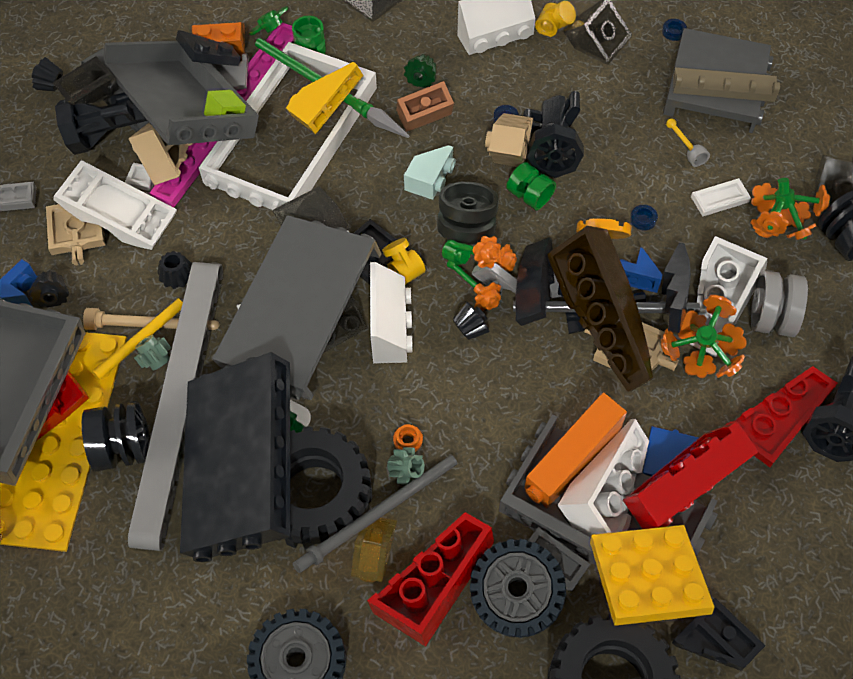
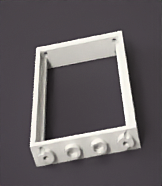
(259, 196)

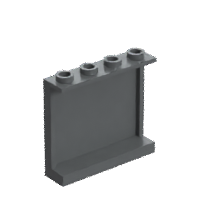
(724, 54)

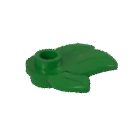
(269, 21)

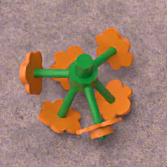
(785, 209)
(696, 330)

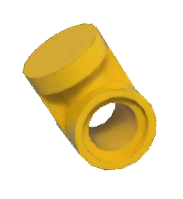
(555, 17)
(404, 263)

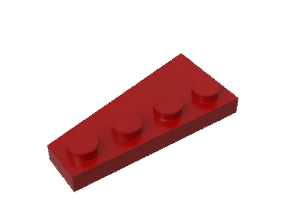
(784, 413)

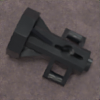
(85, 123)
(554, 136)
(831, 426)

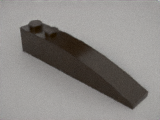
(603, 299)

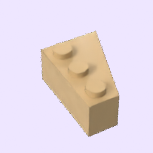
(509, 139)
(158, 157)

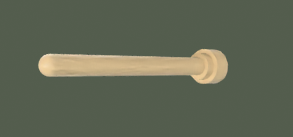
(94, 319)

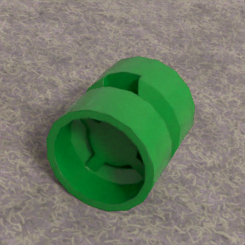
(309, 33)
(529, 184)

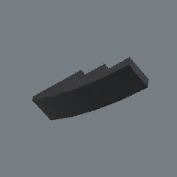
(534, 282)
(676, 287)

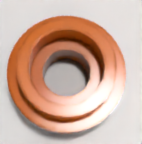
(404, 431)

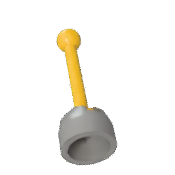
(695, 152)

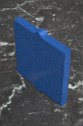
(663, 447)

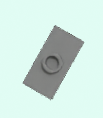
(17, 196)

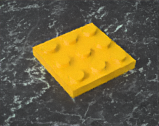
(650, 575)

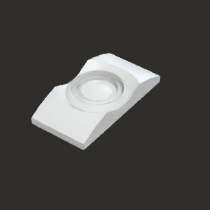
(115, 206)

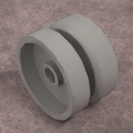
(779, 303)

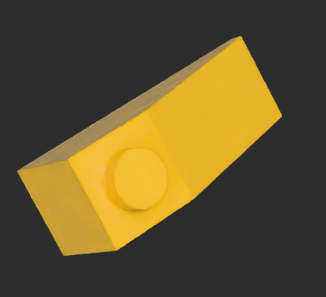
(321, 98)

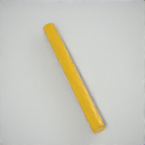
(127, 348)

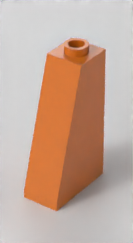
(575, 450)

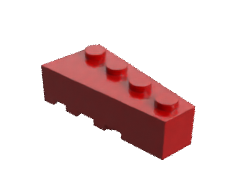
(689, 475)
(430, 585)

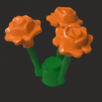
(487, 254)

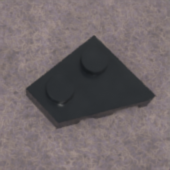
(207, 50)
(720, 638)

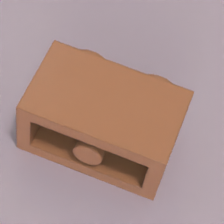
(425, 106)

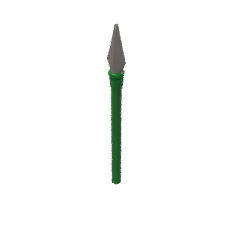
(375, 115)

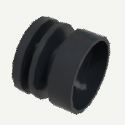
(838, 224)
(108, 437)

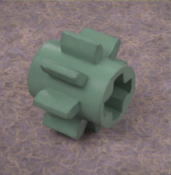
(152, 352)
(405, 465)

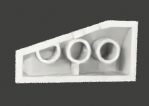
(728, 273)
(597, 494)

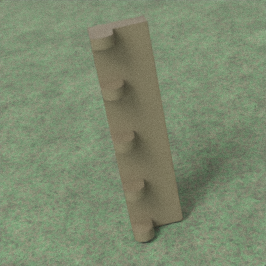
(725, 84)

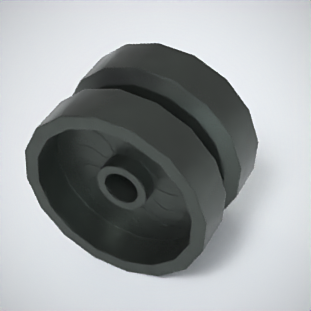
(467, 212)

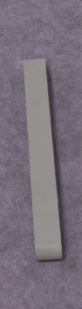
(167, 440)

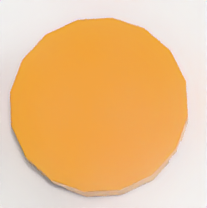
(614, 230)

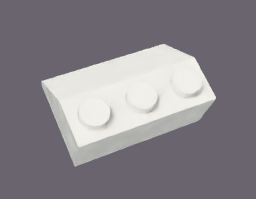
(493, 23)
(389, 315)

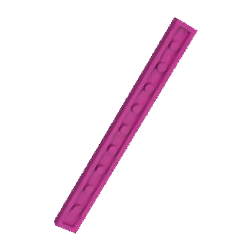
(173, 190)

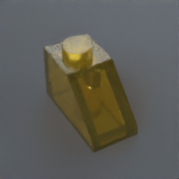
(373, 550)

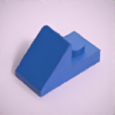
(643, 274)
(16, 282)

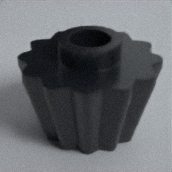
(45, 74)
(174, 270)
(49, 290)
(471, 321)

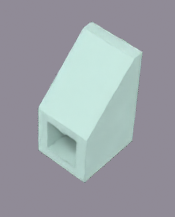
(428, 172)

